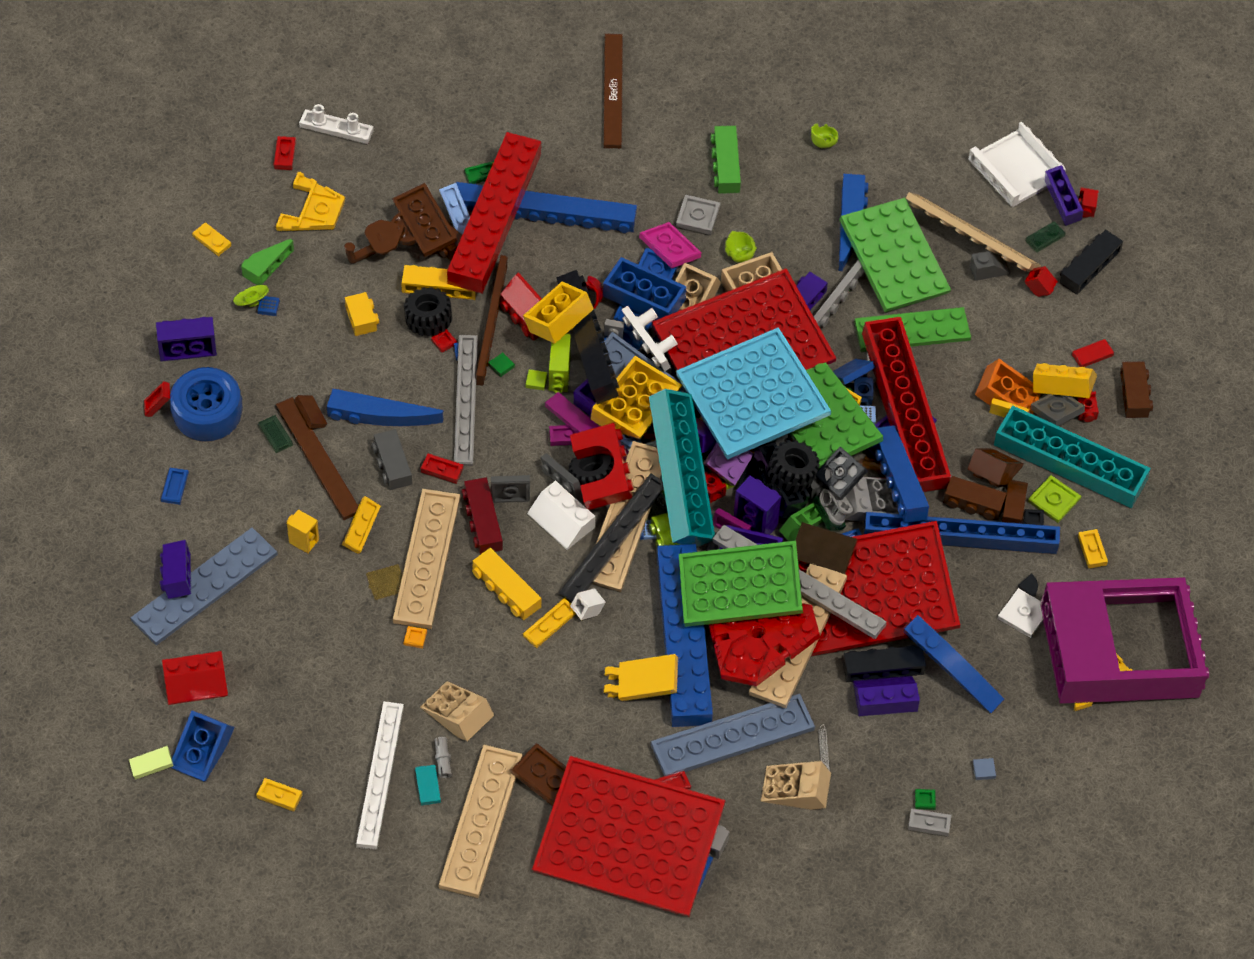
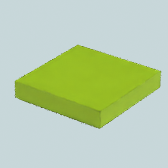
(1054, 498)

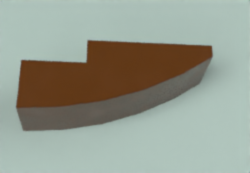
(1015, 502)

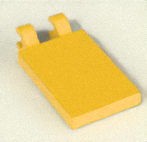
(643, 678)

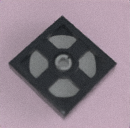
(841, 472)

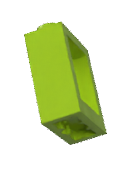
(560, 364)

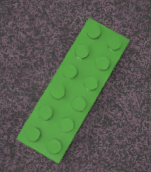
(926, 326)

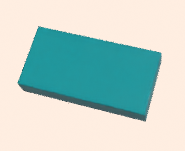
(428, 785)

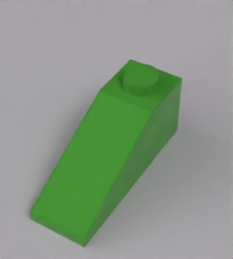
(265, 262)
(807, 515)

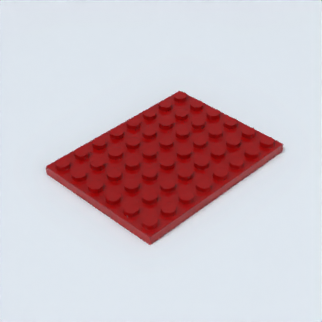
(742, 316)
(896, 578)
(629, 836)

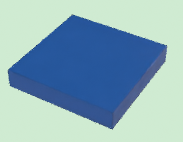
(853, 370)

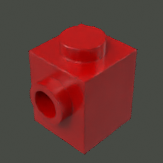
(1041, 281)

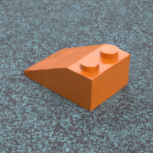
(1006, 384)

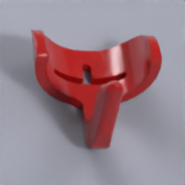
(594, 284)

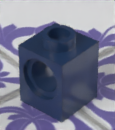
(864, 385)

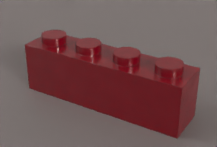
(482, 514)

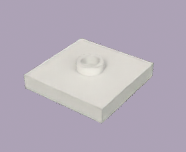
(1022, 613)

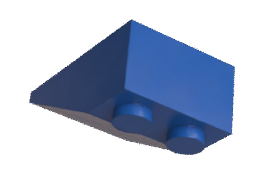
(201, 745)

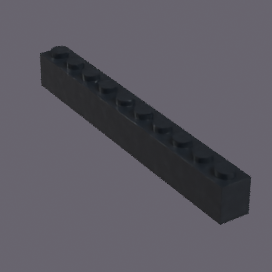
(591, 348)

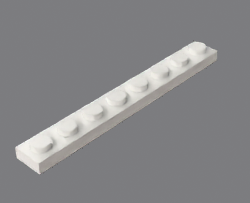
(380, 775)

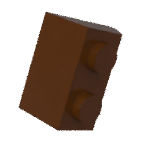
(994, 466)

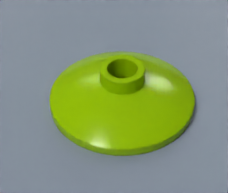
(251, 295)

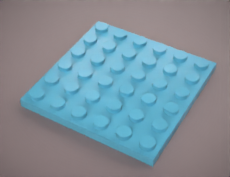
(753, 393)

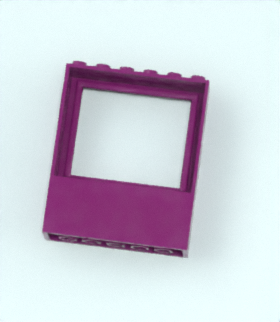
(1084, 645)

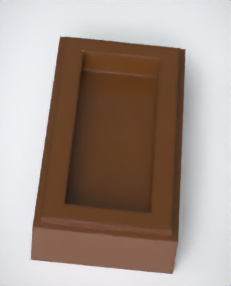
(310, 411)

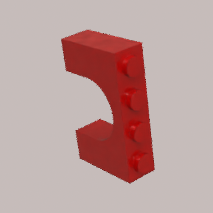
(616, 485)

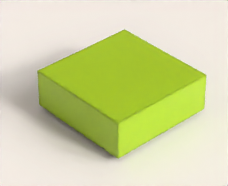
(536, 380)

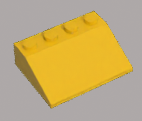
(632, 407)

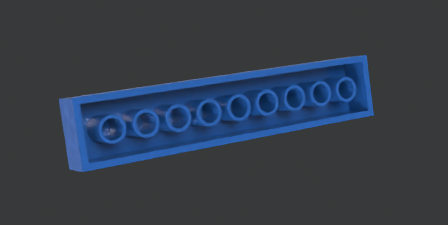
(693, 698)

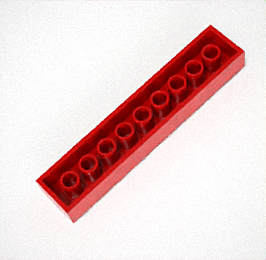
(494, 213)
(906, 400)

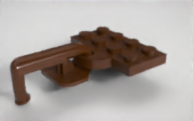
(419, 218)

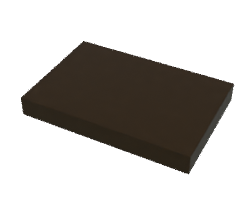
(824, 548)

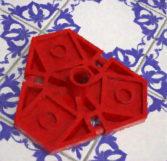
(751, 648)

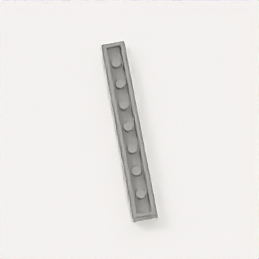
(466, 400)

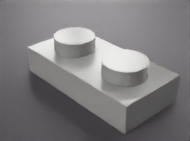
(929, 822)

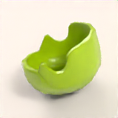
(818, 135)

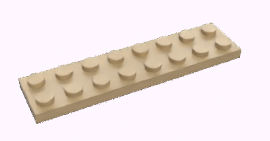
(967, 229)
(642, 461)
(426, 559)
(782, 684)
(480, 822)

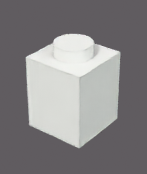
(587, 604)

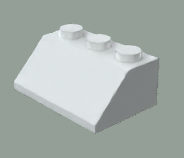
(562, 515)

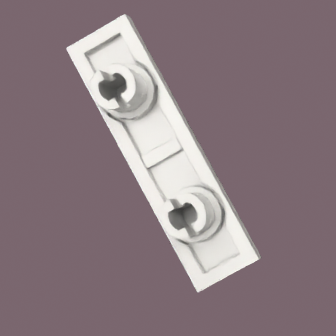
(335, 126)
(649, 345)

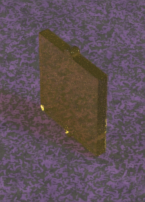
(385, 581)

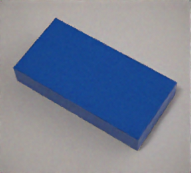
(174, 486)

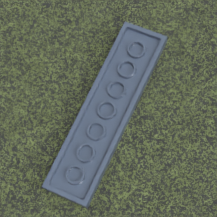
(208, 584)
(732, 736)

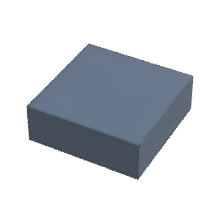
(984, 769)

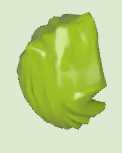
(740, 246)

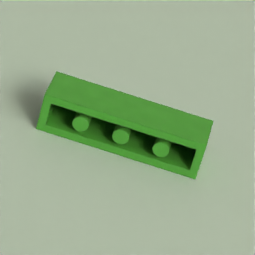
(726, 159)

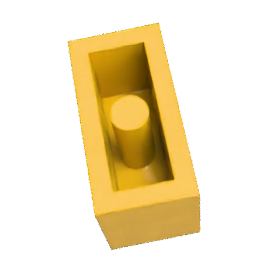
(361, 314)
(302, 531)

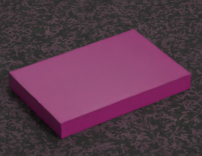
(670, 245)

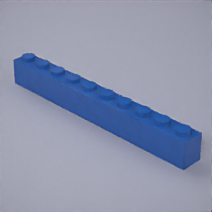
(564, 209)
(977, 533)

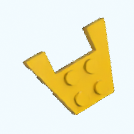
(320, 209)

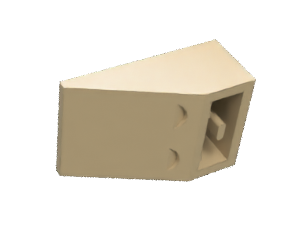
(458, 710)
(797, 785)

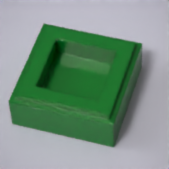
(501, 364)
(925, 799)

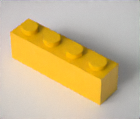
(419, 277)
(506, 584)

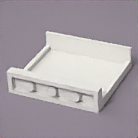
(1015, 165)

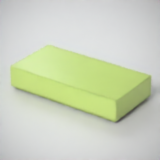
(151, 762)

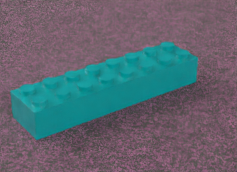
(1072, 456)
(682, 467)

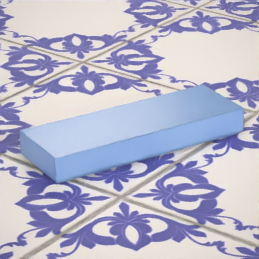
(455, 207)

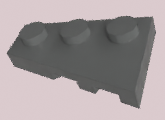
(562, 476)

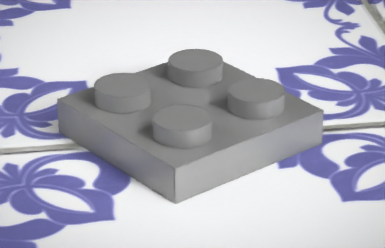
(698, 214)

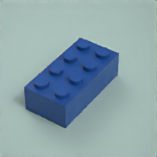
(643, 289)

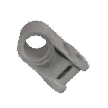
(834, 506)

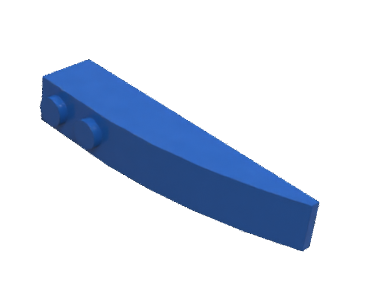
(853, 200)
(379, 411)
(953, 663)

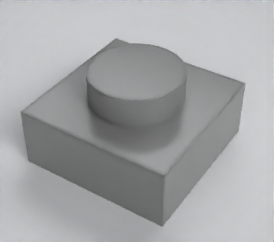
(614, 326)

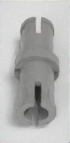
(442, 757)

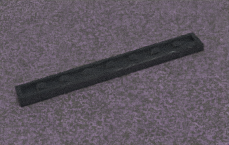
(613, 538)

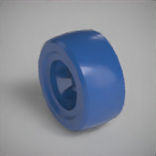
(211, 418)

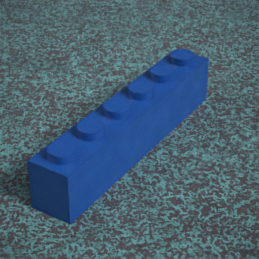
(901, 476)

